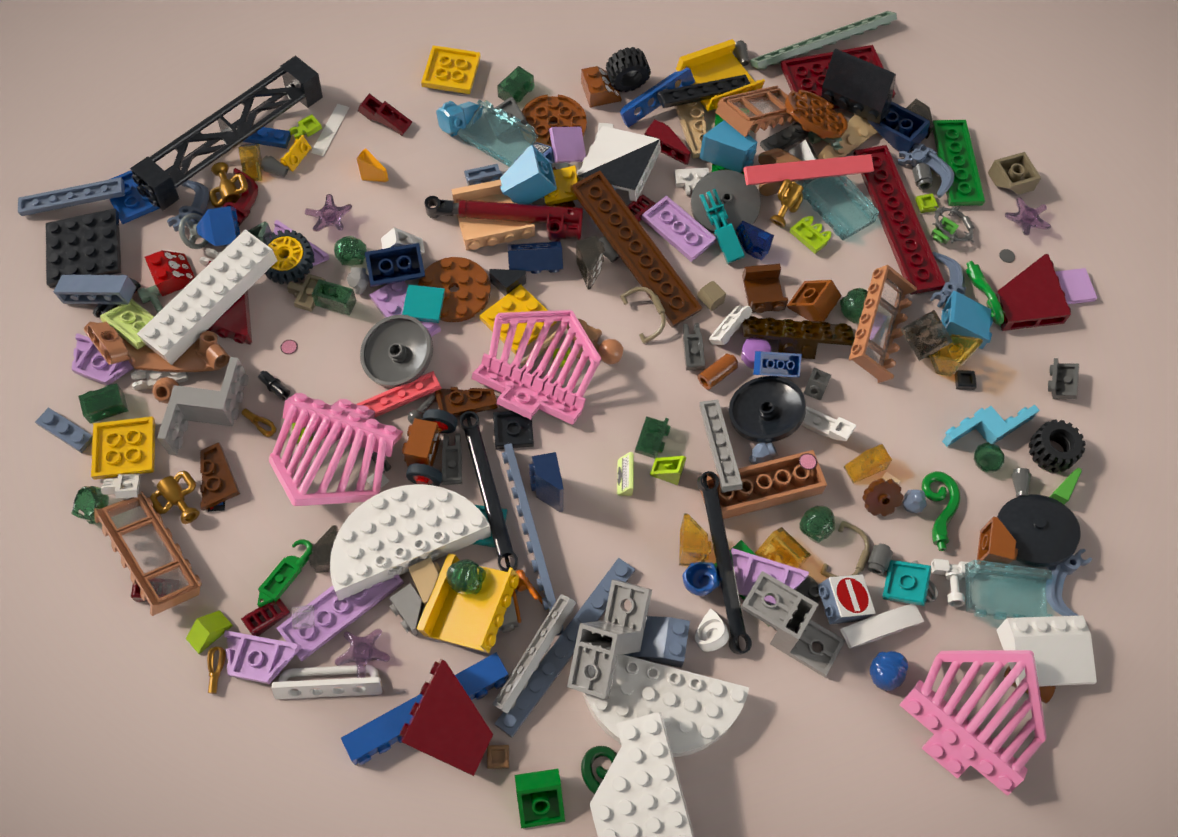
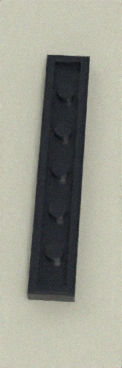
(700, 91)

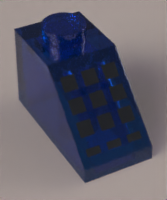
(754, 240)

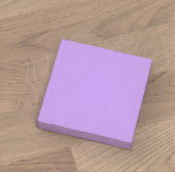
(567, 144)
(1076, 286)

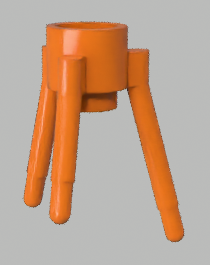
(524, 584)

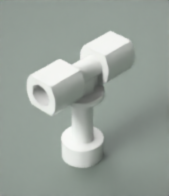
(954, 574)

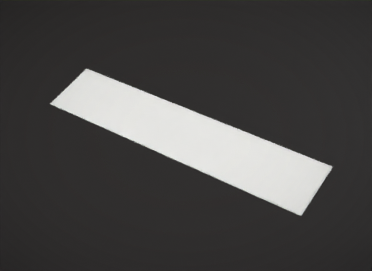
(330, 130)

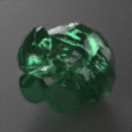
(350, 251)
(853, 304)
(87, 500)
(817, 522)
(464, 577)

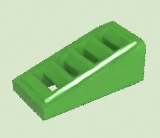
(1065, 490)

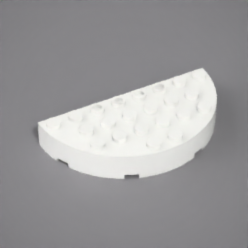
(399, 531)
(693, 706)

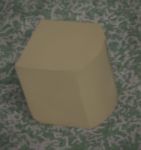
(712, 295)

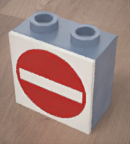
(846, 599)

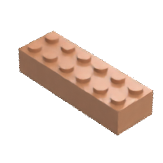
(770, 485)

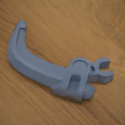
(926, 155)
(198, 206)
(956, 281)
(1055, 585)

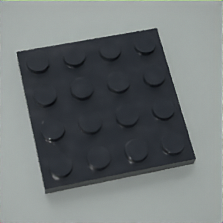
(83, 246)

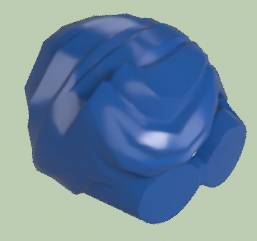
(701, 578)
(889, 670)

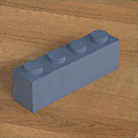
(95, 289)

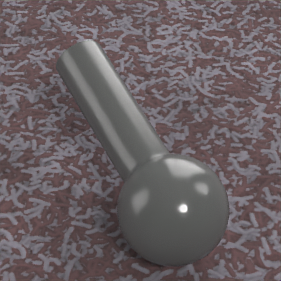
(418, 414)

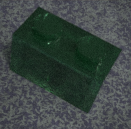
(516, 85)
(334, 297)
(103, 403)

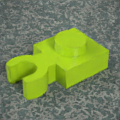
(306, 126)

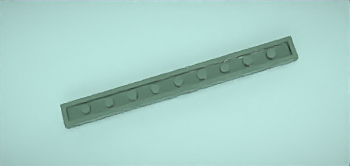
(828, 38)

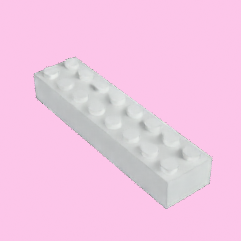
(207, 297)

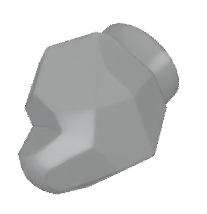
(358, 279)

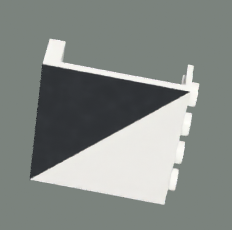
(622, 158)

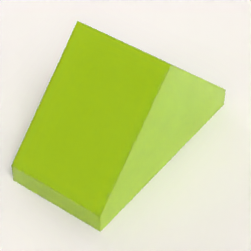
(668, 468)
(207, 630)

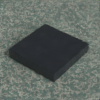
(512, 428)

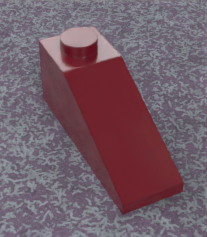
(669, 141)

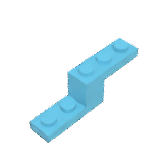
(990, 425)

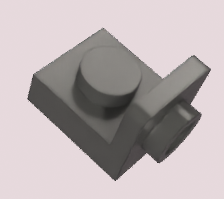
(817, 384)

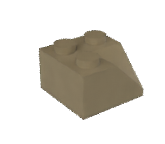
(1015, 173)

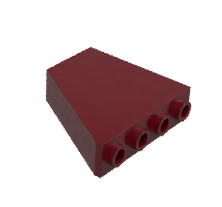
(1033, 298)
(235, 321)
(447, 722)

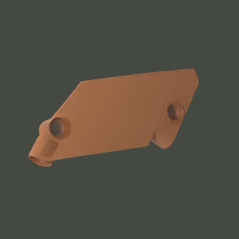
(199, 357)

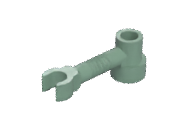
(814, 138)
(150, 294)

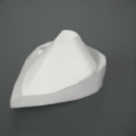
(711, 633)

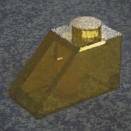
(251, 160)
(868, 463)

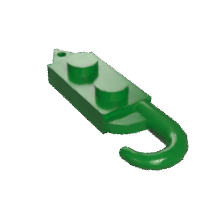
(283, 575)

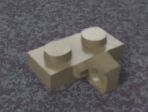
(304, 291)

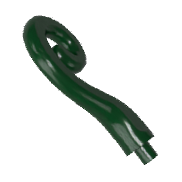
(586, 766)

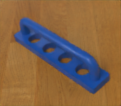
(641, 101)

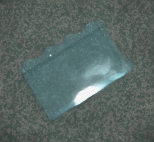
(498, 133)
(840, 204)
(1005, 590)

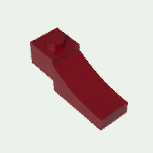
(384, 114)

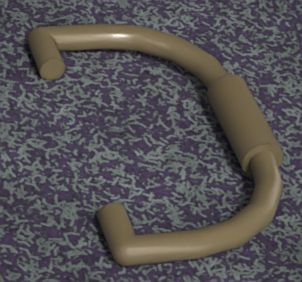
(660, 309)
(863, 557)

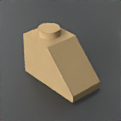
(424, 577)

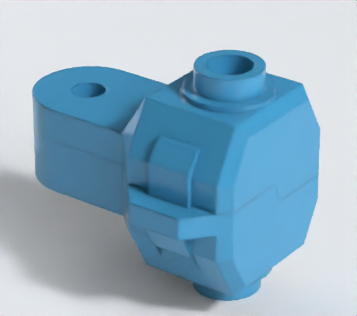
(453, 116)

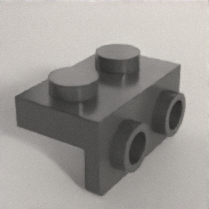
(1064, 380)

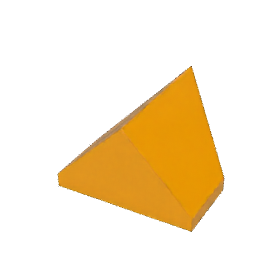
(371, 168)

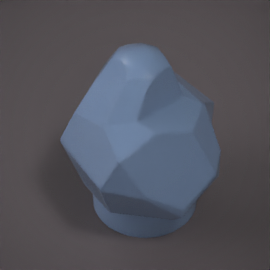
(762, 453)
(914, 501)

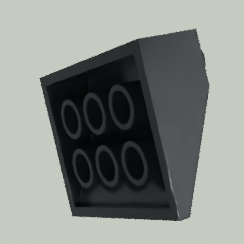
(858, 86)

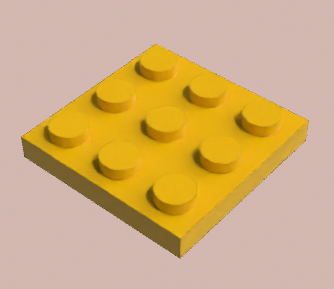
(451, 69)
(516, 301)
(123, 447)

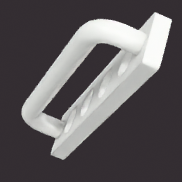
(305, 689)

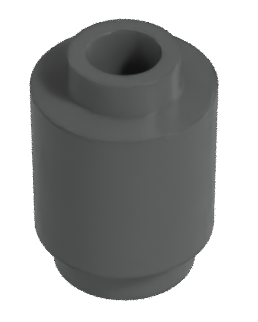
(922, 176)
(879, 559)

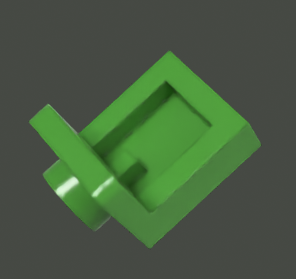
(951, 227)

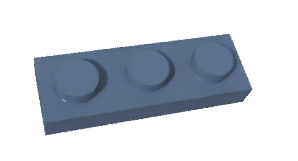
(64, 430)

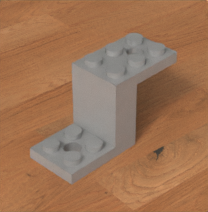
(202, 406)
(793, 624)
(602, 641)

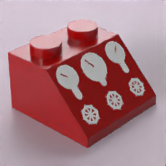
(170, 271)

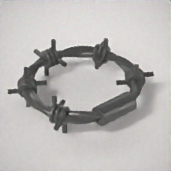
(966, 220)

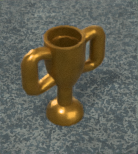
(227, 187)
(791, 198)
(175, 495)

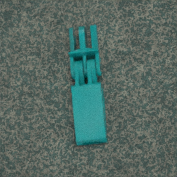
(725, 235)

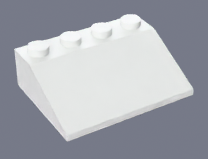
(1059, 647)

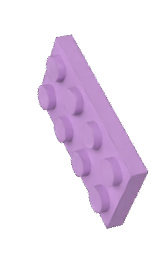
(678, 228)
(391, 301)

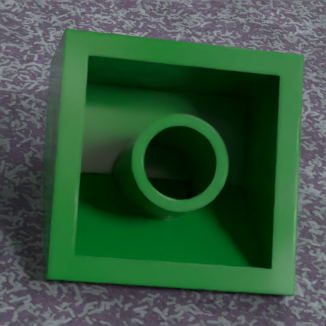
(539, 798)

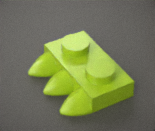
(810, 235)

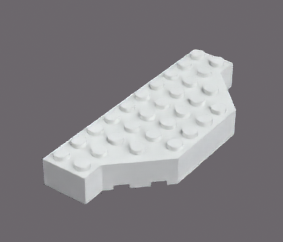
(642, 786)

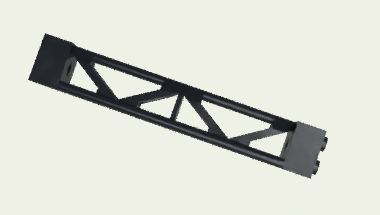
(160, 186)

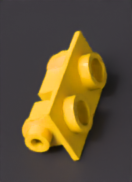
(296, 153)

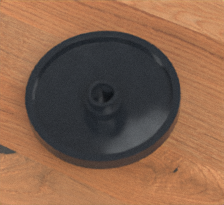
(767, 409)
(1042, 528)

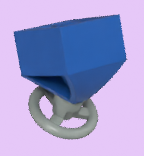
(216, 226)

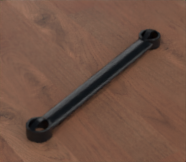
(488, 491)
(724, 563)

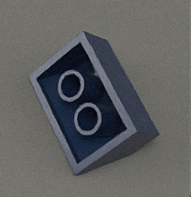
(536, 256)
(394, 264)
(547, 480)

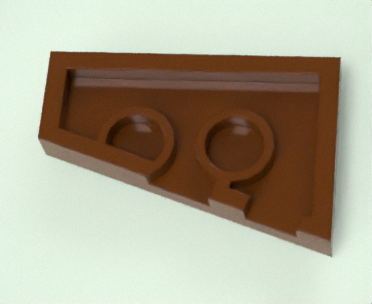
(460, 401)
(217, 477)

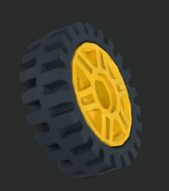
(299, 256)

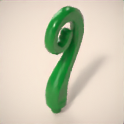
(979, 281)
(939, 530)

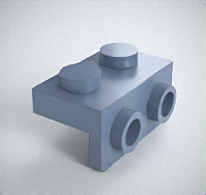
(483, 174)

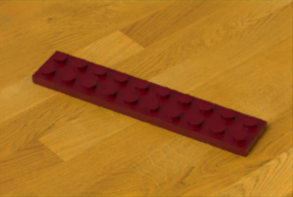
(900, 222)

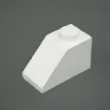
(399, 238)

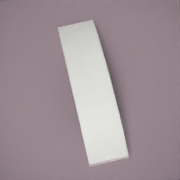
(827, 426)

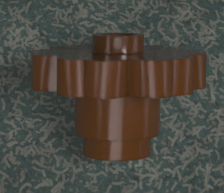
(882, 497)

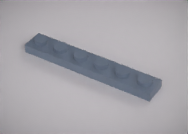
(71, 196)

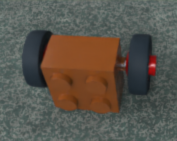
(423, 445)

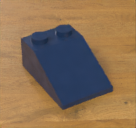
(902, 128)

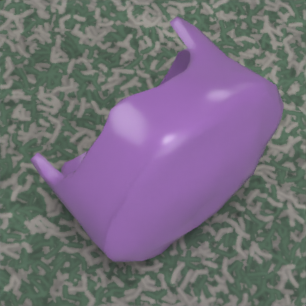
(749, 348)

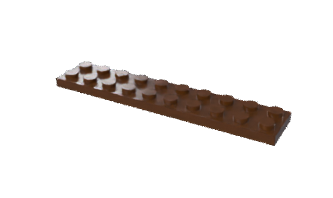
(635, 247)

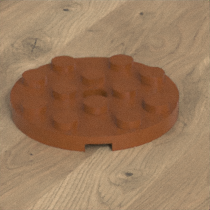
(553, 108)
(815, 114)
(468, 277)

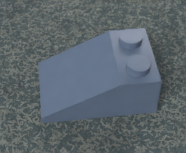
(664, 641)

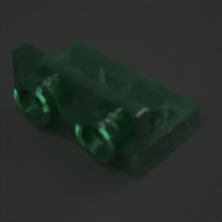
(652, 436)

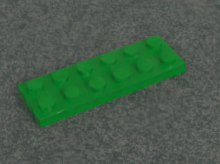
(956, 150)

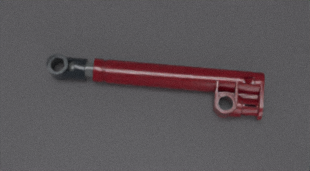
(564, 219)

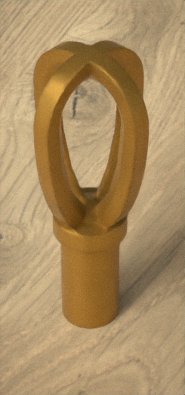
(255, 419)
(213, 680)

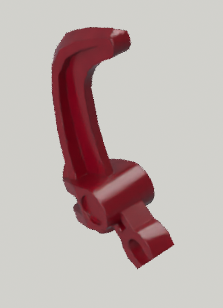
(247, 198)

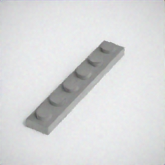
(720, 446)
(532, 656)

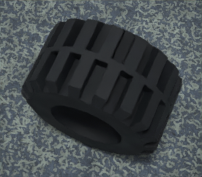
(628, 69)
(1064, 435)

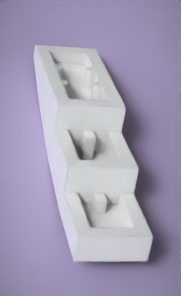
(881, 625)

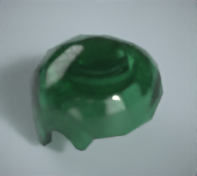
(988, 457)

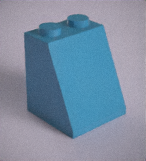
(728, 148)
(528, 178)
(967, 318)

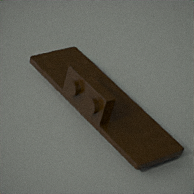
(798, 336)

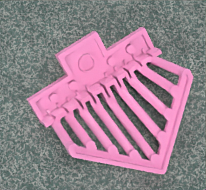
(528, 392)
(339, 421)
(960, 742)

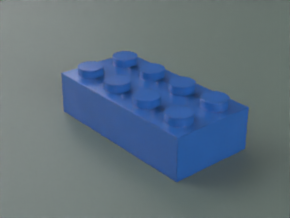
(777, 364)

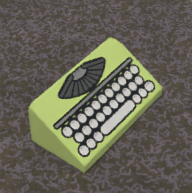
(625, 475)

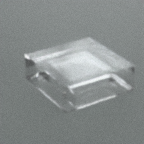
(303, 617)

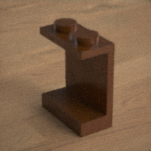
(764, 288)

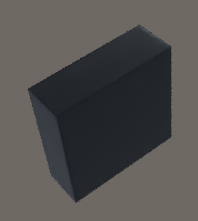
(965, 380)

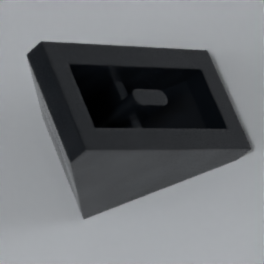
(507, 280)

